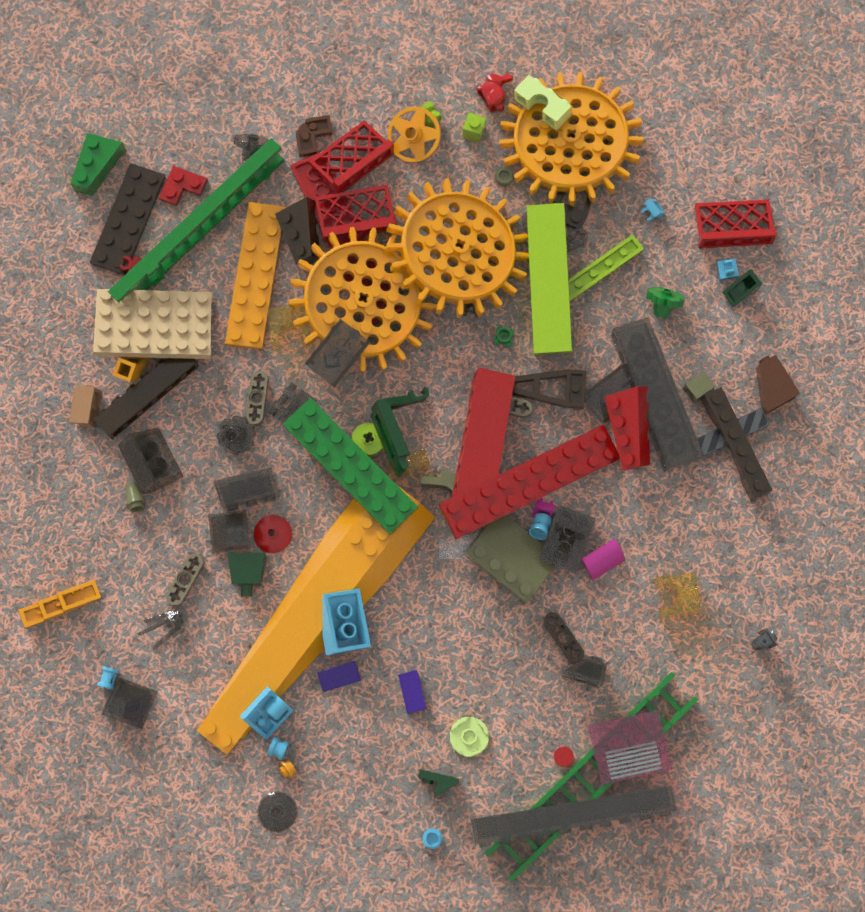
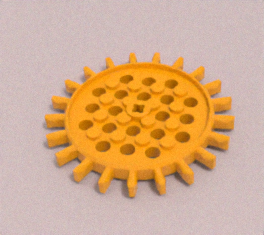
(572, 140)
(457, 248)
(337, 261)

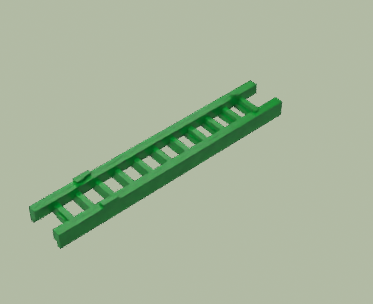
(200, 222)

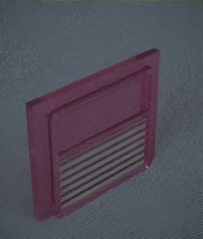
(630, 747)

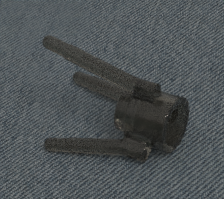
(171, 618)

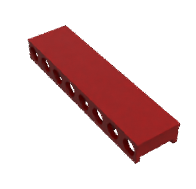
(484, 429)

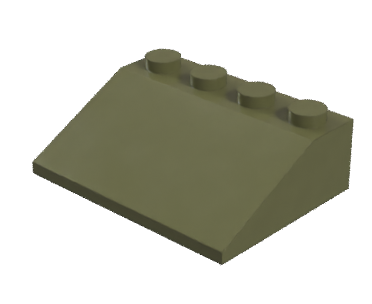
(510, 557)

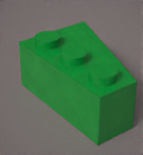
(95, 162)

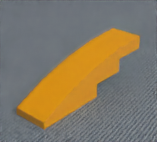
(59, 604)

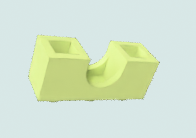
(533, 92)

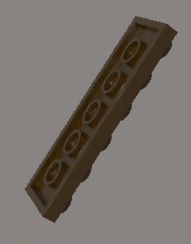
(127, 218)

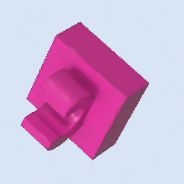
(543, 507)

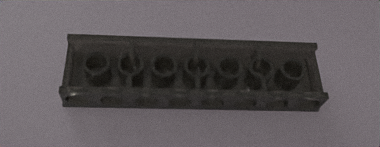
(666, 415)

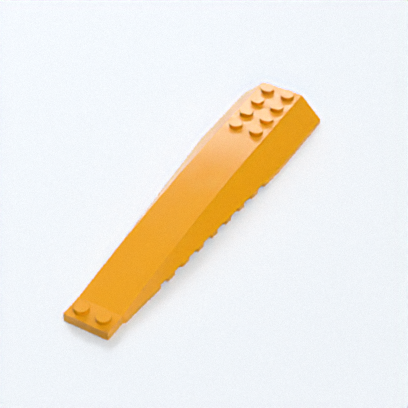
(349, 557)

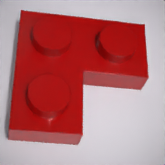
(179, 181)

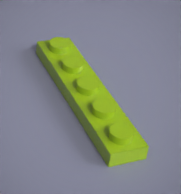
(603, 266)

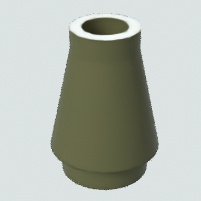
(134, 499)

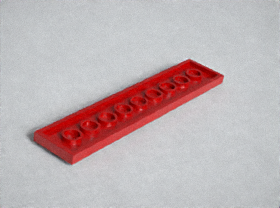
(314, 185)
(528, 482)

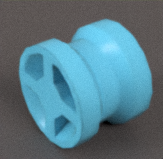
(278, 748)

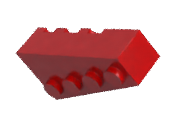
(630, 426)

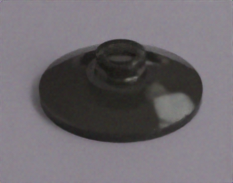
(287, 808)

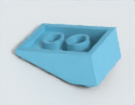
(344, 622)

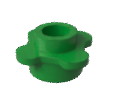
(505, 341)

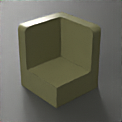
(698, 387)

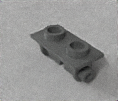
(766, 639)

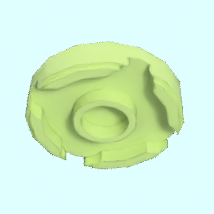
(471, 743)

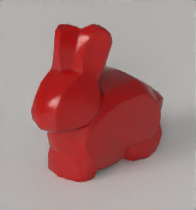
(492, 91)

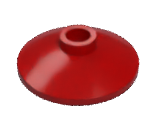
(274, 543)

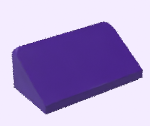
(339, 676)
(412, 691)

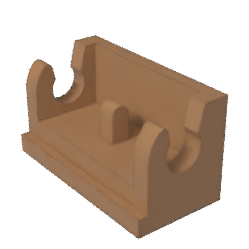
(85, 406)

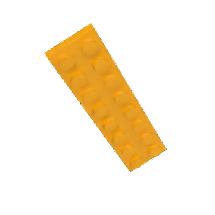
(254, 277)

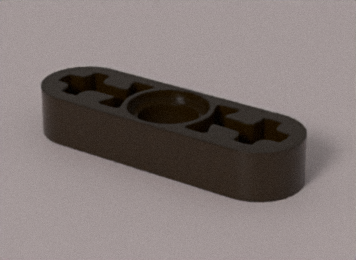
(551, 628)

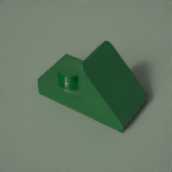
(742, 288)
(443, 782)

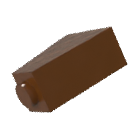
(774, 384)

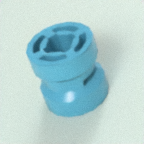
(540, 526)

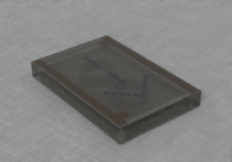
(337, 353)
(610, 384)

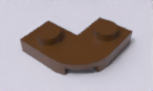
(310, 129)

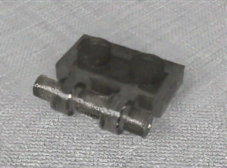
(297, 401)

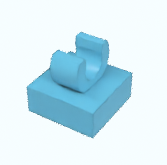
(654, 208)
(727, 269)

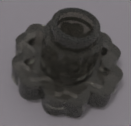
(249, 144)
(244, 432)

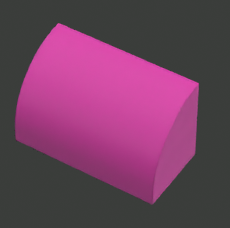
(603, 559)

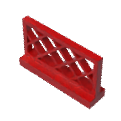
(363, 165)
(342, 230)
(739, 237)

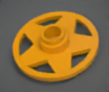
(414, 134)

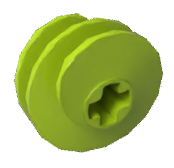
(365, 430)

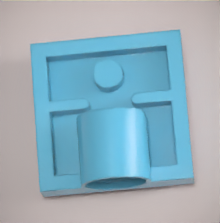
(266, 713)

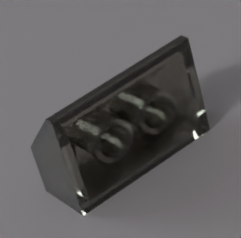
(150, 460)
(247, 489)

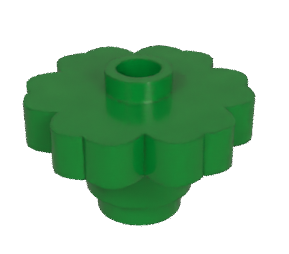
(664, 300)

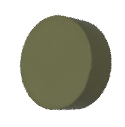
(504, 176)

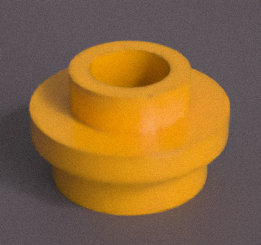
(287, 769)

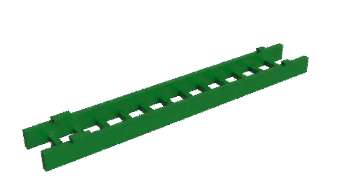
(574, 771)

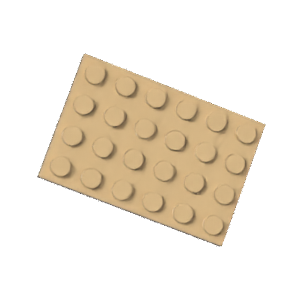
(153, 325)

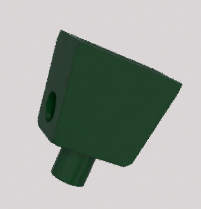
(247, 570)

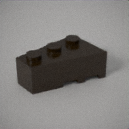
(299, 229)

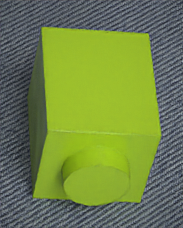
(474, 127)

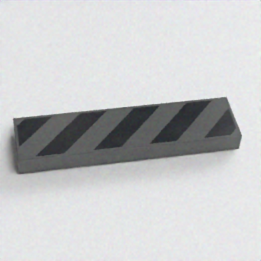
(750, 423)

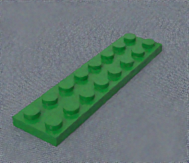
(350, 466)

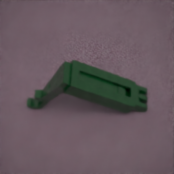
(389, 431)

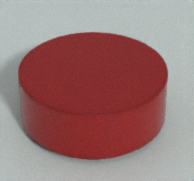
(563, 756)

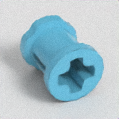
(108, 678)

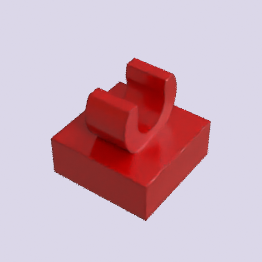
(131, 263)

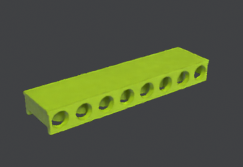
(549, 279)

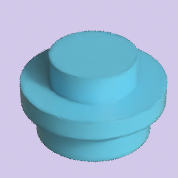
(432, 838)

